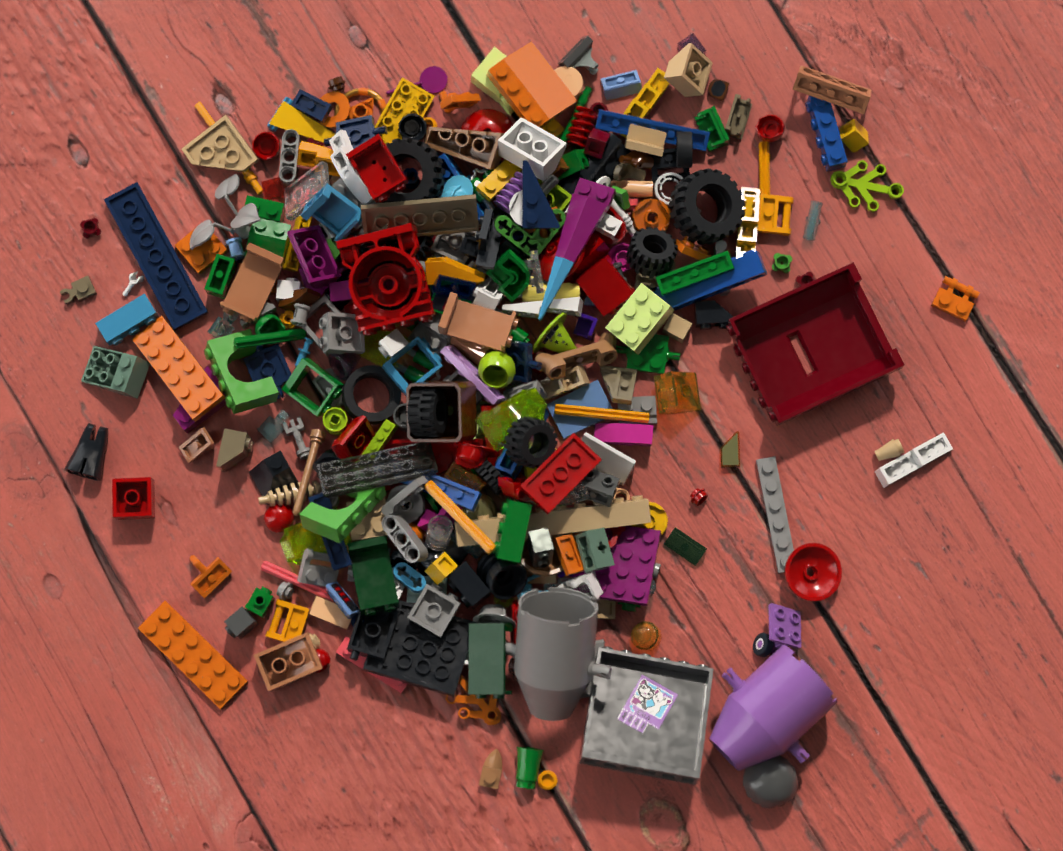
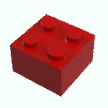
(133, 498)

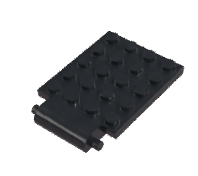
(410, 652)

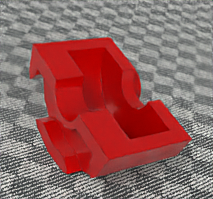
(512, 488)

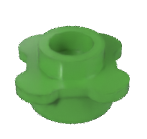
(786, 259)

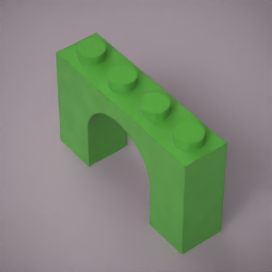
(239, 394)
(339, 523)

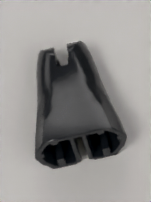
(89, 454)

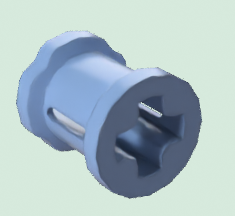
(235, 248)

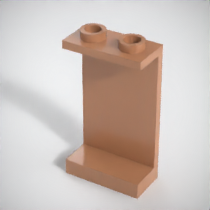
(253, 283)
(477, 324)

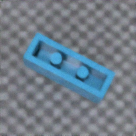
(127, 320)

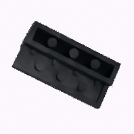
(597, 166)

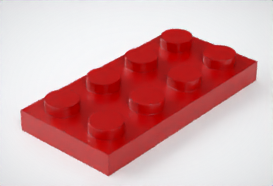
(560, 473)

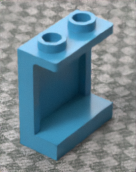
(333, 211)

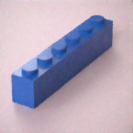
(747, 269)

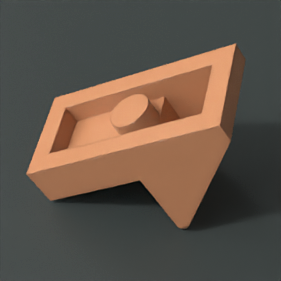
(197, 445)

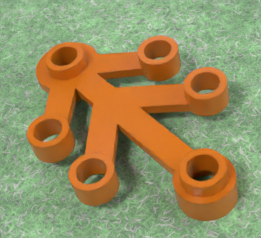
(480, 702)

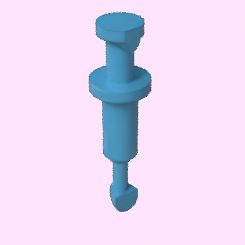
(304, 351)

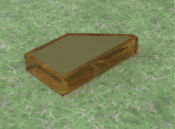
(730, 452)

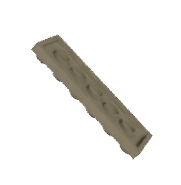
(430, 216)

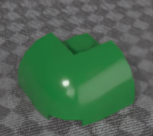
(510, 274)

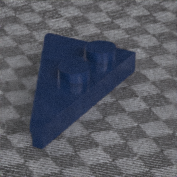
(536, 209)

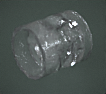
(439, 532)

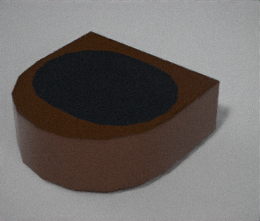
(718, 89)

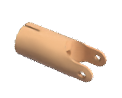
(636, 189)

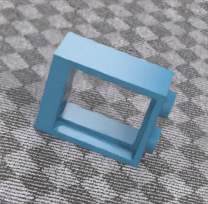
(424, 347)

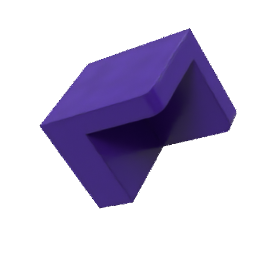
(585, 326)

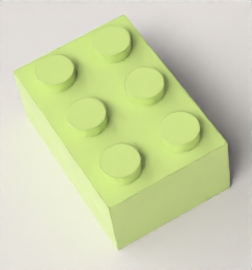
(639, 318)

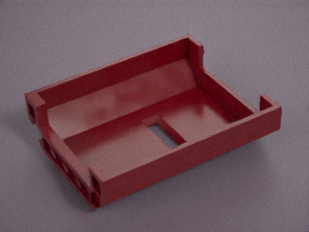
(836, 334)

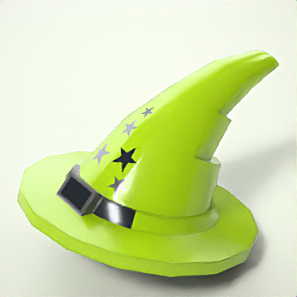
(555, 337)

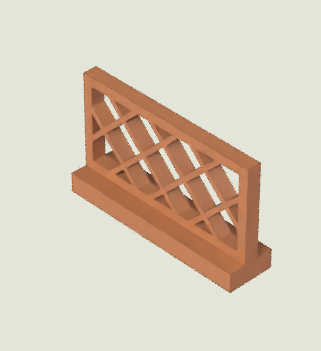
(832, 89)

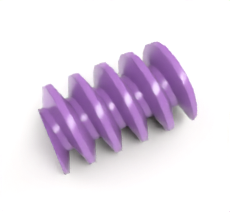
(516, 185)

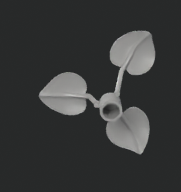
(240, 224)

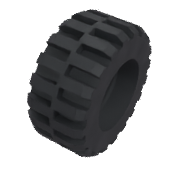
(430, 164)
(727, 200)

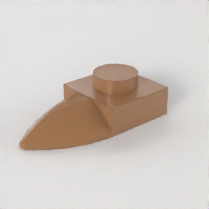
(491, 770)

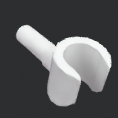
(132, 278)

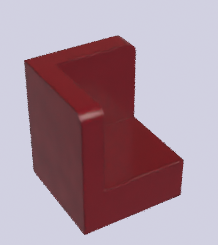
(596, 143)

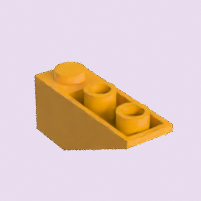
(451, 268)

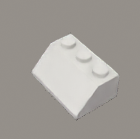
(533, 144)
(612, 461)

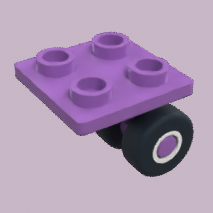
(783, 630)

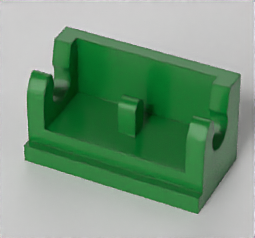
(710, 121)
(574, 162)

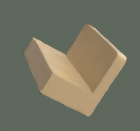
(645, 140)

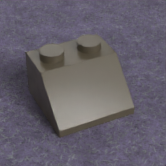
(233, 449)

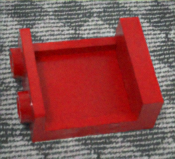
(605, 286)

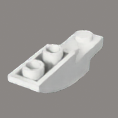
(341, 146)

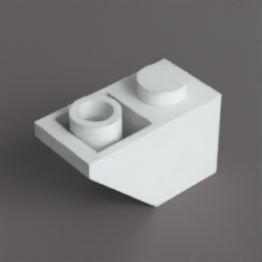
(392, 344)

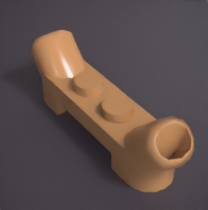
(601, 351)

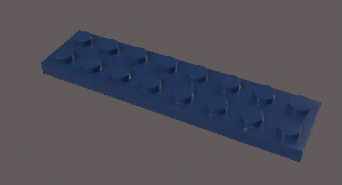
(156, 256)

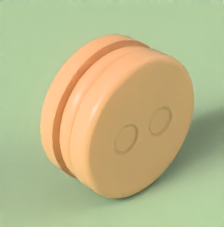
(572, 79)

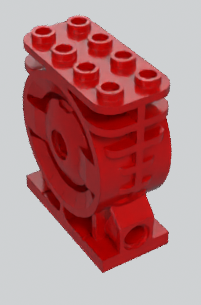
(369, 316)

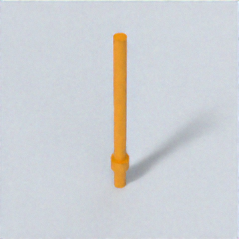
(249, 176)

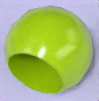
(496, 369)

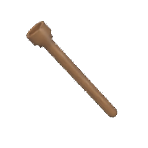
(317, 438)

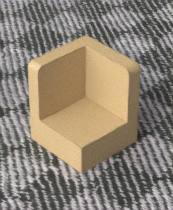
(677, 327)

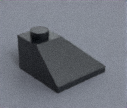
(273, 473)

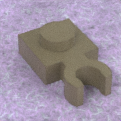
(81, 289)

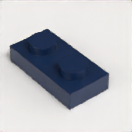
(312, 105)

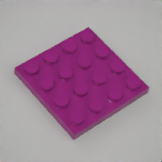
(634, 566)

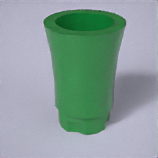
(528, 766)

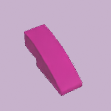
(624, 434)

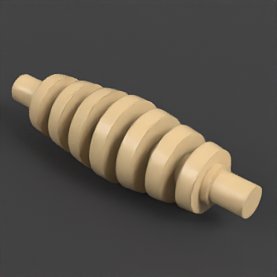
(286, 494)

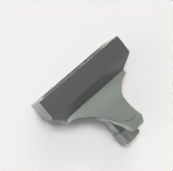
(581, 56)

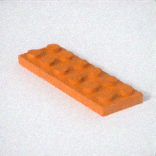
(178, 368)
(193, 654)

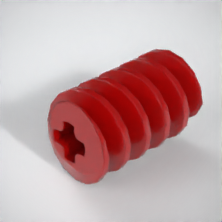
(580, 126)

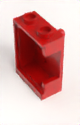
(378, 168)

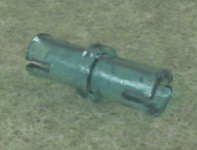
(812, 220)

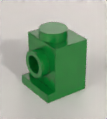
(260, 609)

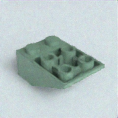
(115, 371)

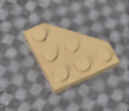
(221, 148)

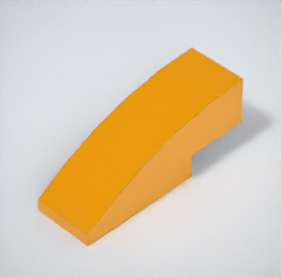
(312, 154)

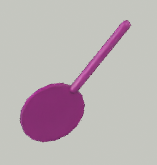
(432, 80)

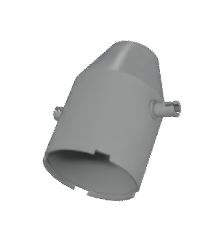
(555, 650)

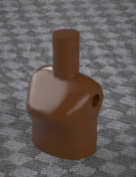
(638, 160)

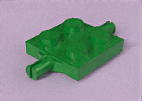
(652, 357)

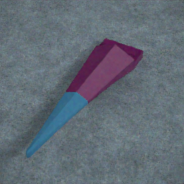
(583, 216)

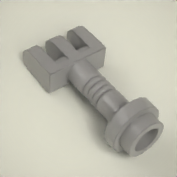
(303, 451)

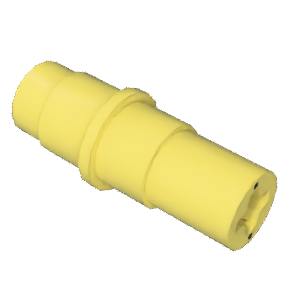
(566, 290)

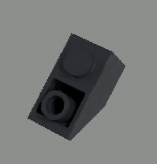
(710, 314)

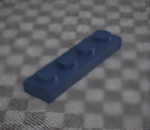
(336, 551)

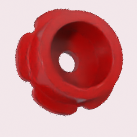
(698, 496)

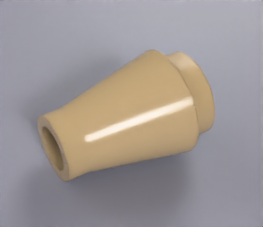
(889, 450)

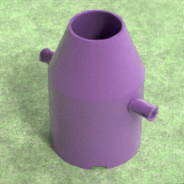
(770, 710)

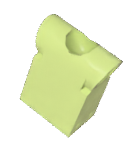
(481, 80)

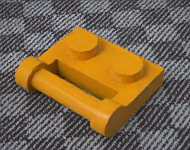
(769, 213)
(294, 622)

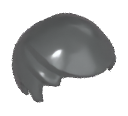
(771, 782)

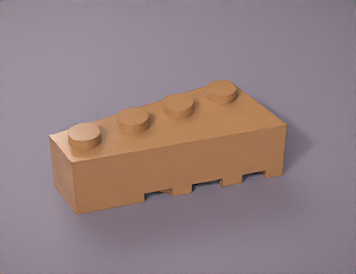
(469, 145)

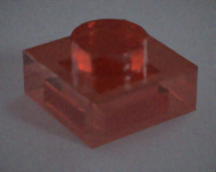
(273, 188)

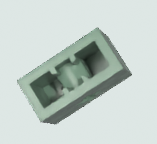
(594, 550)

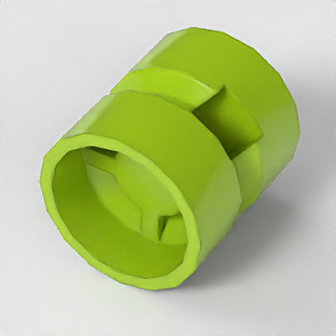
(335, 421)

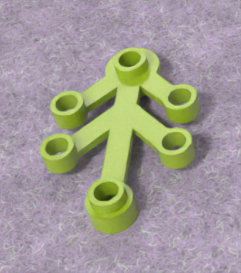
(864, 185)

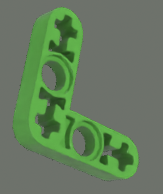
(534, 238)

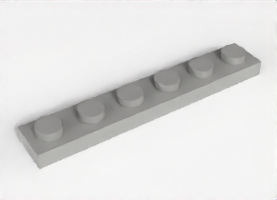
(775, 511)

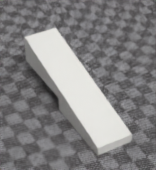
(571, 306)
(913, 460)

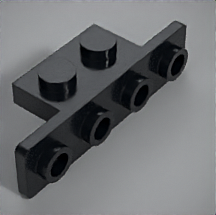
(489, 239)

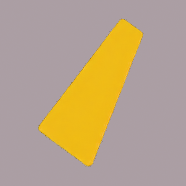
(291, 118)

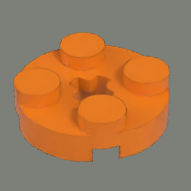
(651, 206)

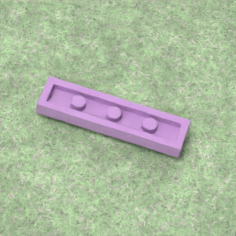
(469, 371)

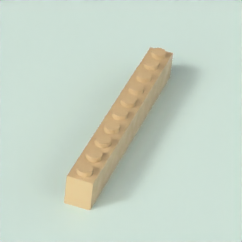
(568, 520)

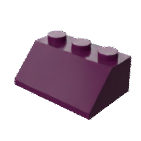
(314, 256)

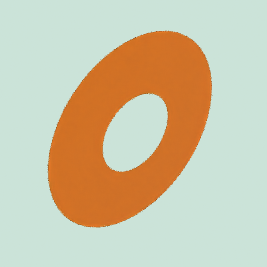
(344, 108)

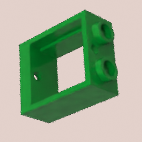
(297, 377)

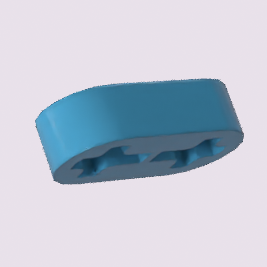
(406, 581)

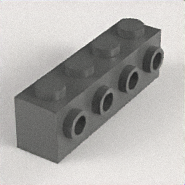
(601, 487)

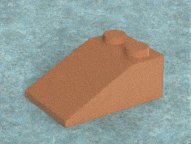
(288, 662)

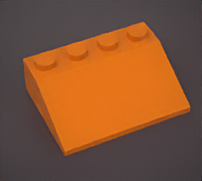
(531, 86)

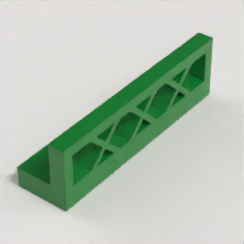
(695, 273)

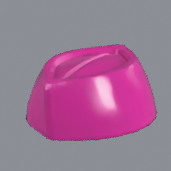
(618, 254)

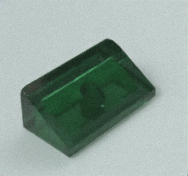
(685, 546)

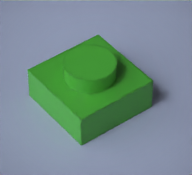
(621, 197)

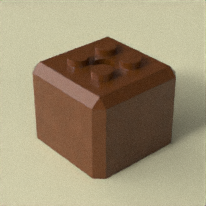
(462, 397)

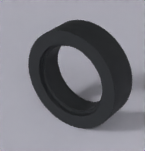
(376, 372)

